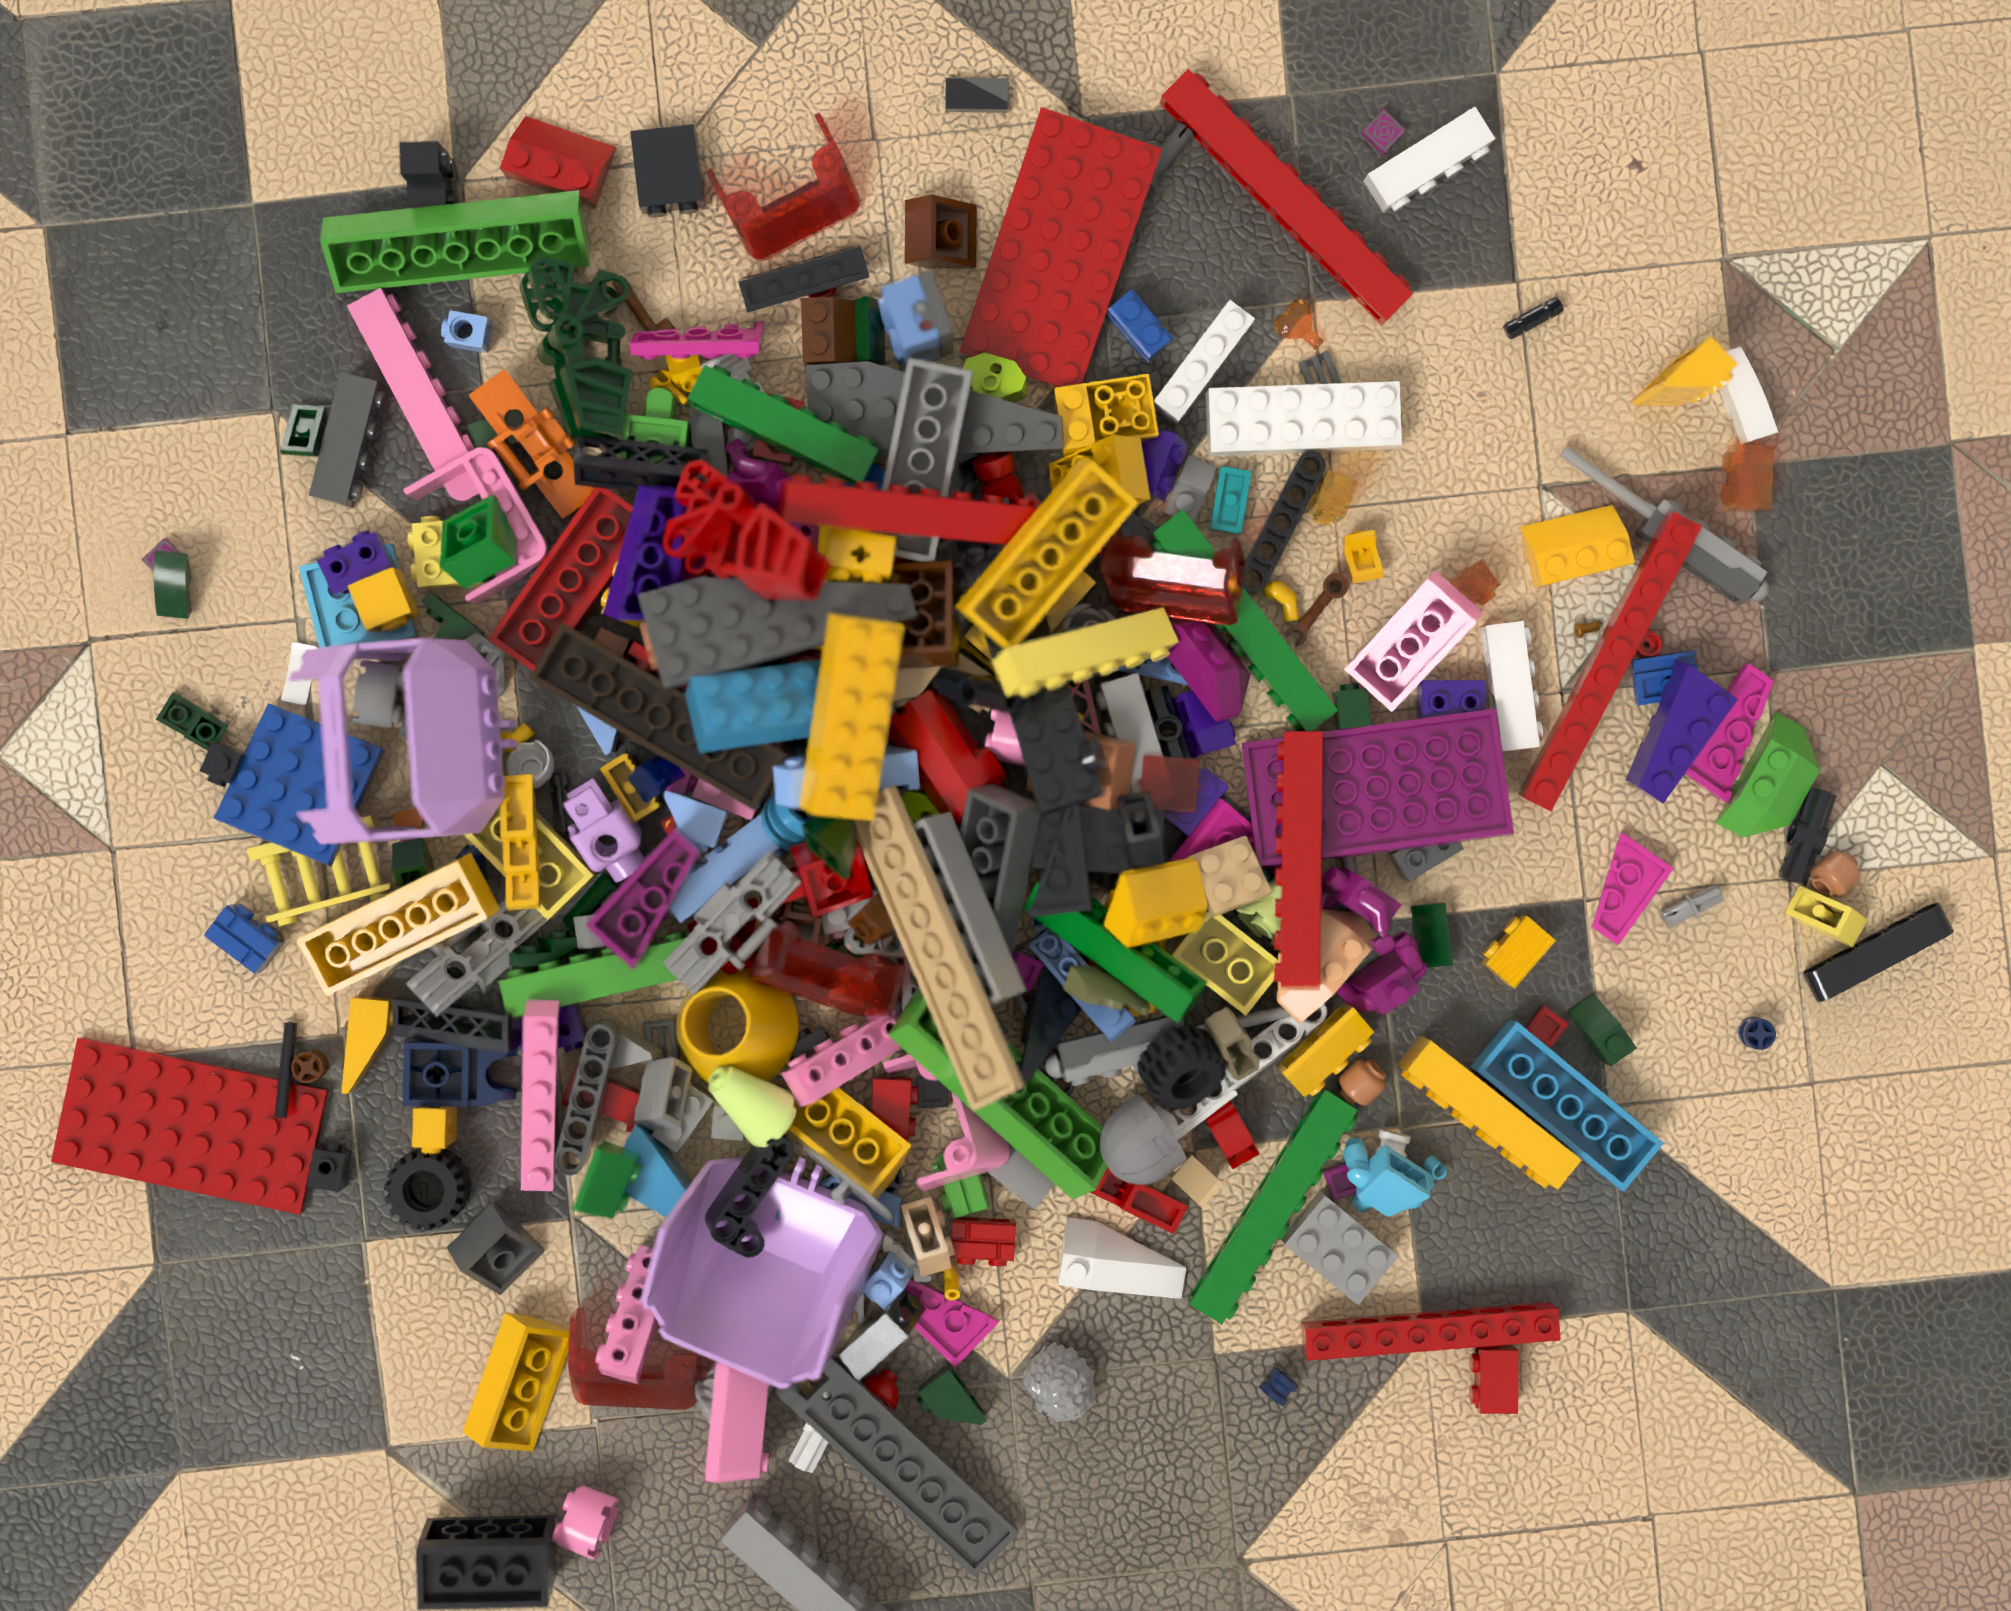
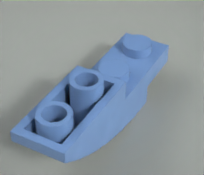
(1058, 958)

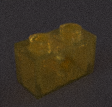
(1331, 498)

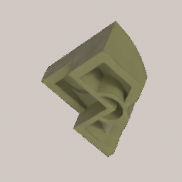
(1099, 987)

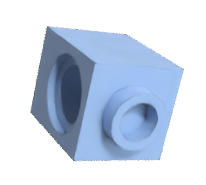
(480, 336)

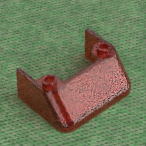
(798, 214)
(1181, 584)
(827, 976)
(656, 1391)

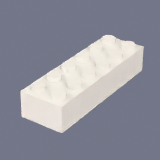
(1303, 418)

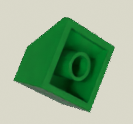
(477, 543)
(607, 1181)

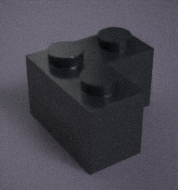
(427, 173)

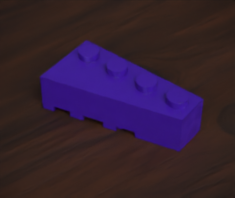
(642, 559)
(1679, 730)

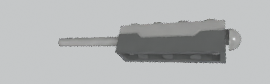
(1709, 558)
(1096, 1054)

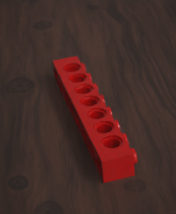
(1430, 1331)

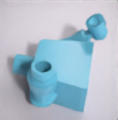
(1389, 1179)

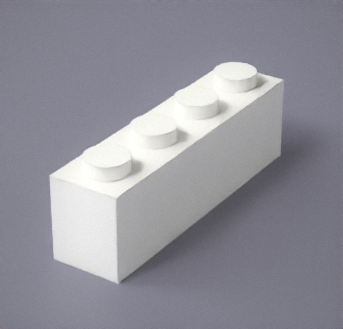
(1429, 160)
(1203, 362)
(1510, 684)

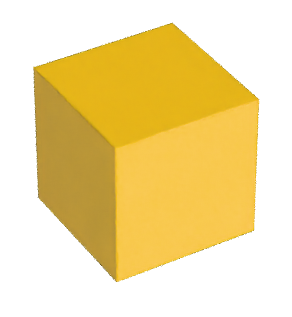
(384, 601)

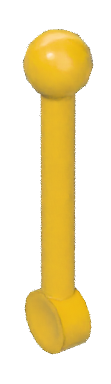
(964, 644)

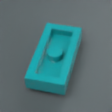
(1230, 500)

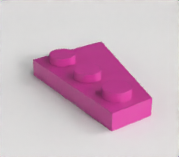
(1628, 888)
(950, 1324)

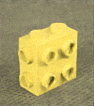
(426, 544)

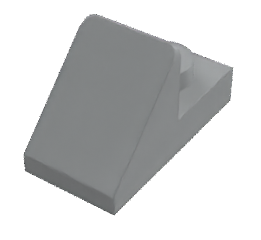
(1190, 488)

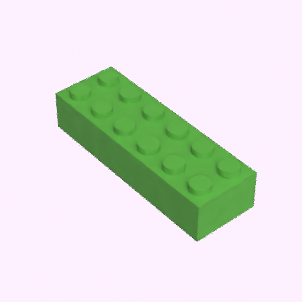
(587, 976)

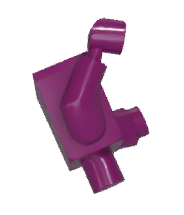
(757, 478)
(1363, 900)
(1387, 980)

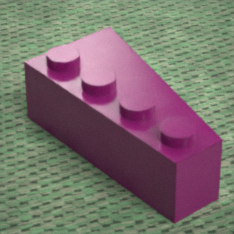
(641, 904)

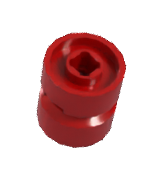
(997, 475)

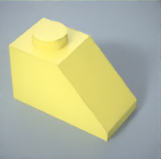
(1826, 916)

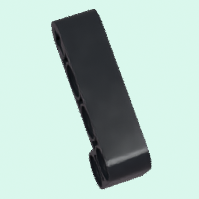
(773, 1160)

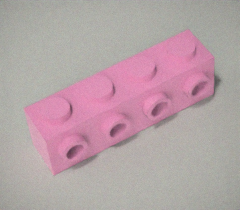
(840, 1060)
(632, 1325)

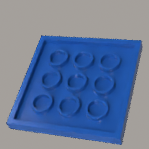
(286, 776)

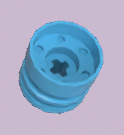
(783, 823)

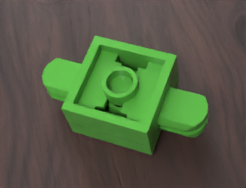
(656, 425)

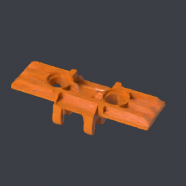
(538, 435)

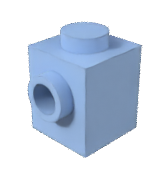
(887, 1280)

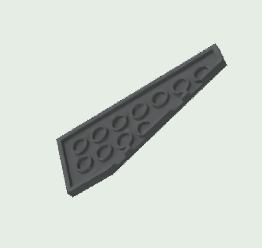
(867, 400)
(725, 626)

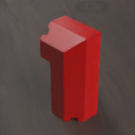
(945, 752)

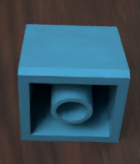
(661, 1176)

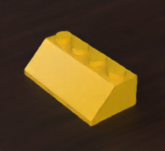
(1690, 376)
(851, 1140)
(517, 1383)

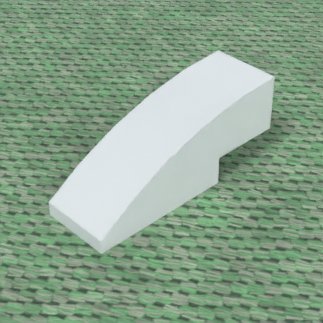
(1747, 401)

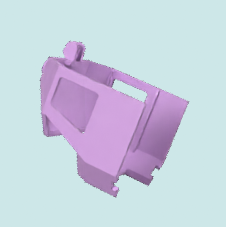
(450, 737)

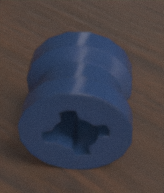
(1764, 1033)
(1278, 1386)

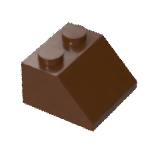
(940, 232)
(828, 330)

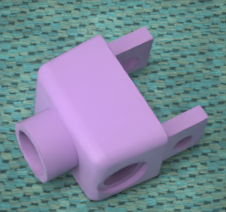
(602, 818)

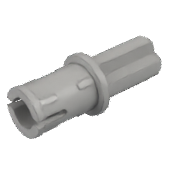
(1692, 906)

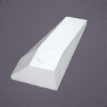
(1112, 1262)

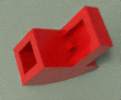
(1232, 1135)

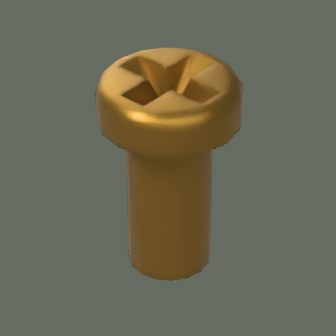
(1580, 630)

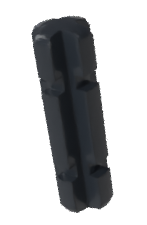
(1533, 318)
(559, 782)

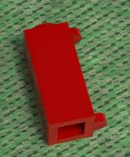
(618, 1100)

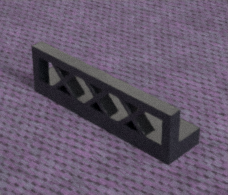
(803, 278)
(611, 472)
(453, 1032)

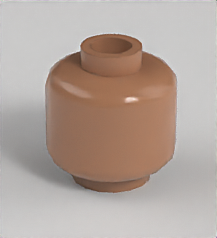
(1835, 874)
(1362, 1082)

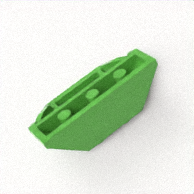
(1772, 781)

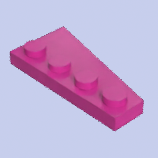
(699, 341)
(1721, 756)

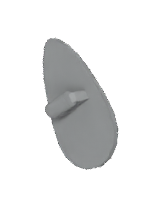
(847, 1186)

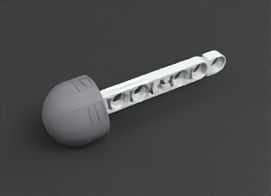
(1142, 1141)

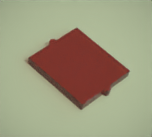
(1170, 782)

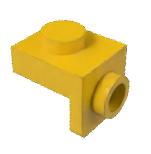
(684, 372)
(1362, 556)

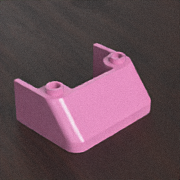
(483, 475)
(966, 1157)
(736, 1427)

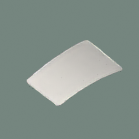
(296, 691)

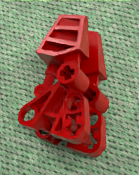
(728, 525)

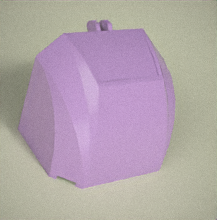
(771, 1311)

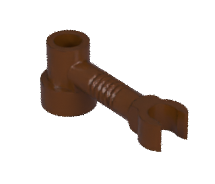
(640, 312)
(1320, 604)

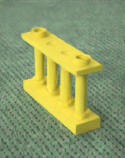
(270, 855)

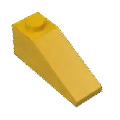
(366, 1033)

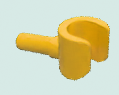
(665, 377)

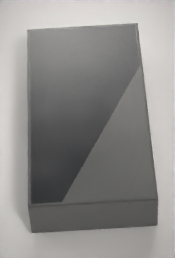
(977, 95)

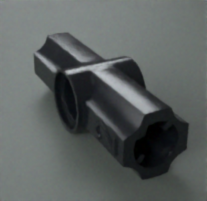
(974, 690)
(1165, 718)
(1807, 836)

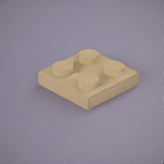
(1231, 876)

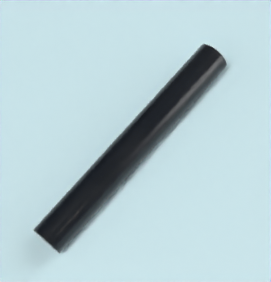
(285, 1072)

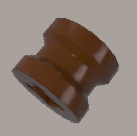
(304, 1070)

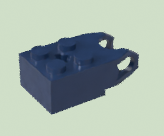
(462, 1082)

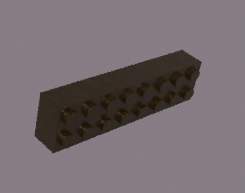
(649, 714)

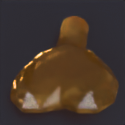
(1297, 324)

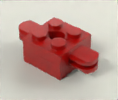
(823, 887)

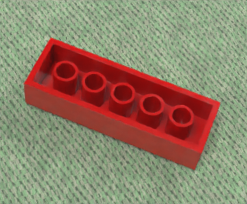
(567, 580)

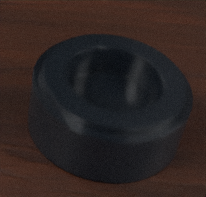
(1092, 755)

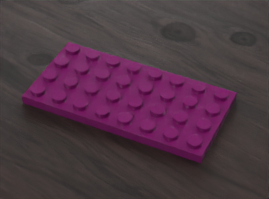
(1393, 786)

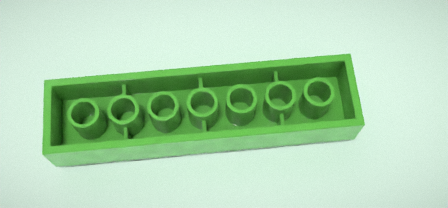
(453, 241)
(1034, 1119)

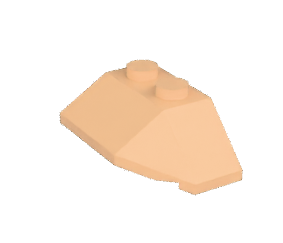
(1343, 947)

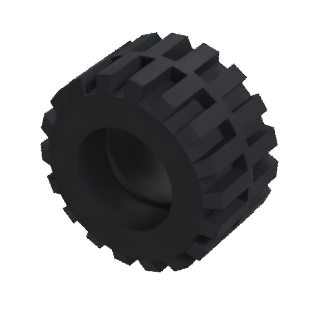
(1181, 1067)
(409, 1207)

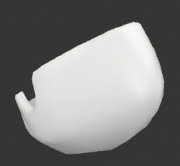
(531, 759)

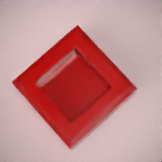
(1546, 1026)

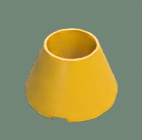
(769, 1033)

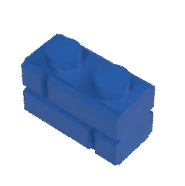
(1139, 326)
(244, 937)

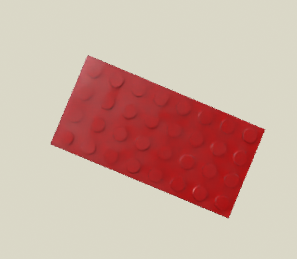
(1061, 248)
(188, 1126)

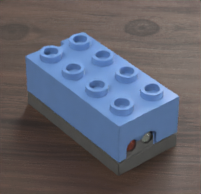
(916, 319)

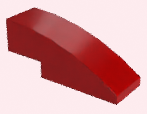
(1142, 1201)

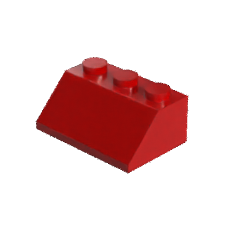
(557, 160)

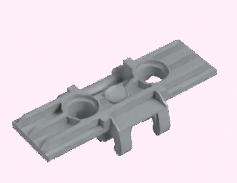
(725, 916)
(479, 962)

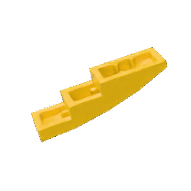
(520, 843)

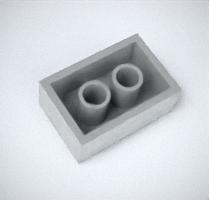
(1339, 1247)

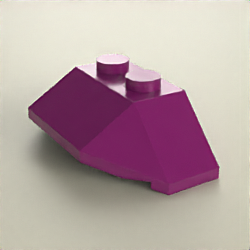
(1209, 667)

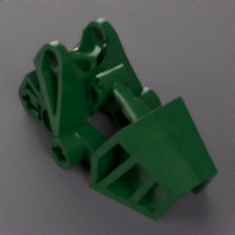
(589, 391)

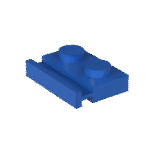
(1654, 672)

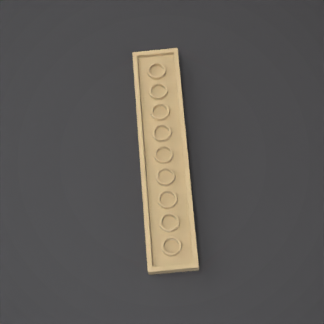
(936, 952)

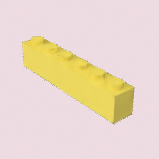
(1085, 652)

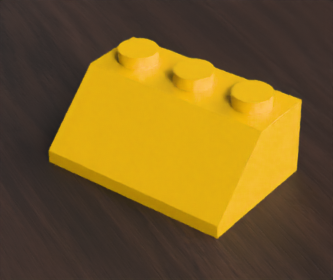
(1576, 546)
(1157, 903)
(1326, 1050)

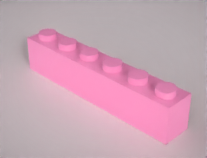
(409, 378)
(539, 1095)

